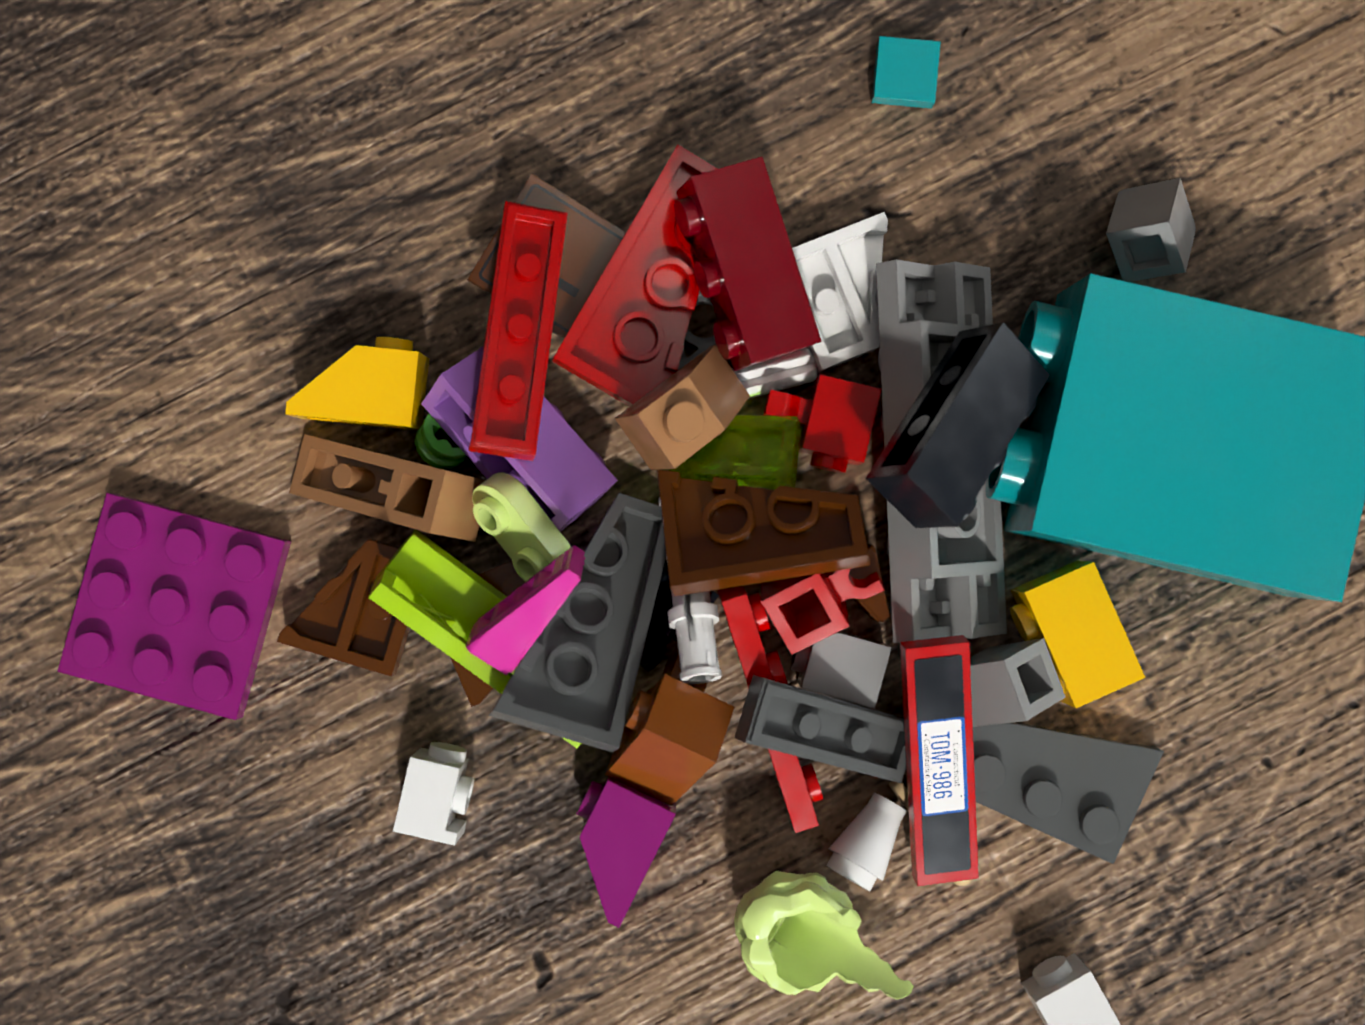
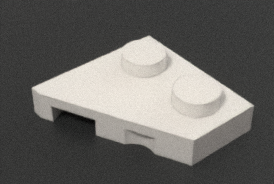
(842, 288)

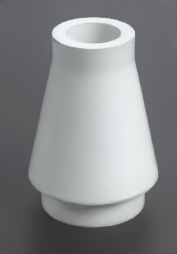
(867, 842)

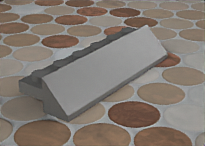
(940, 576)

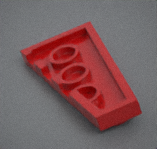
(644, 300)
(745, 620)

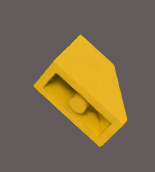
(368, 388)

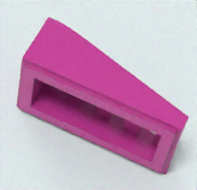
(515, 623)

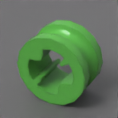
(437, 452)

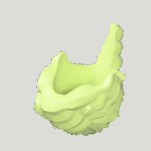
(805, 933)

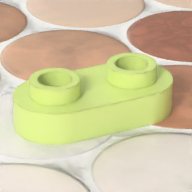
(517, 523)

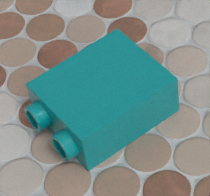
(1191, 438)

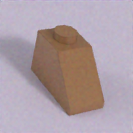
(684, 411)

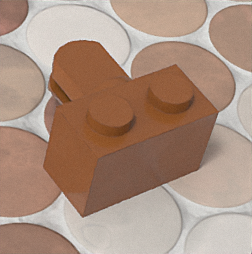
(670, 736)

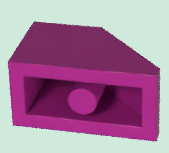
(621, 841)

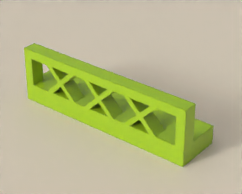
(439, 602)

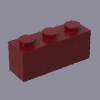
(745, 264)

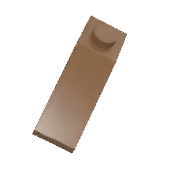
(386, 488)

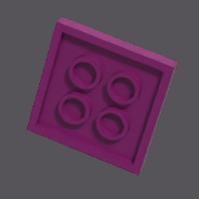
(174, 606)

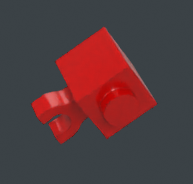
(834, 420)
(814, 605)

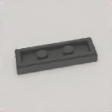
(823, 729)

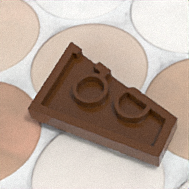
(751, 535)

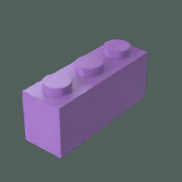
(565, 473)

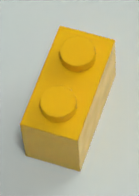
(1080, 631)

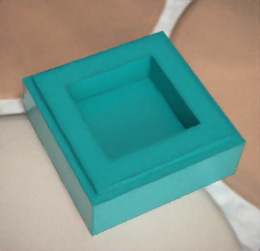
(906, 72)

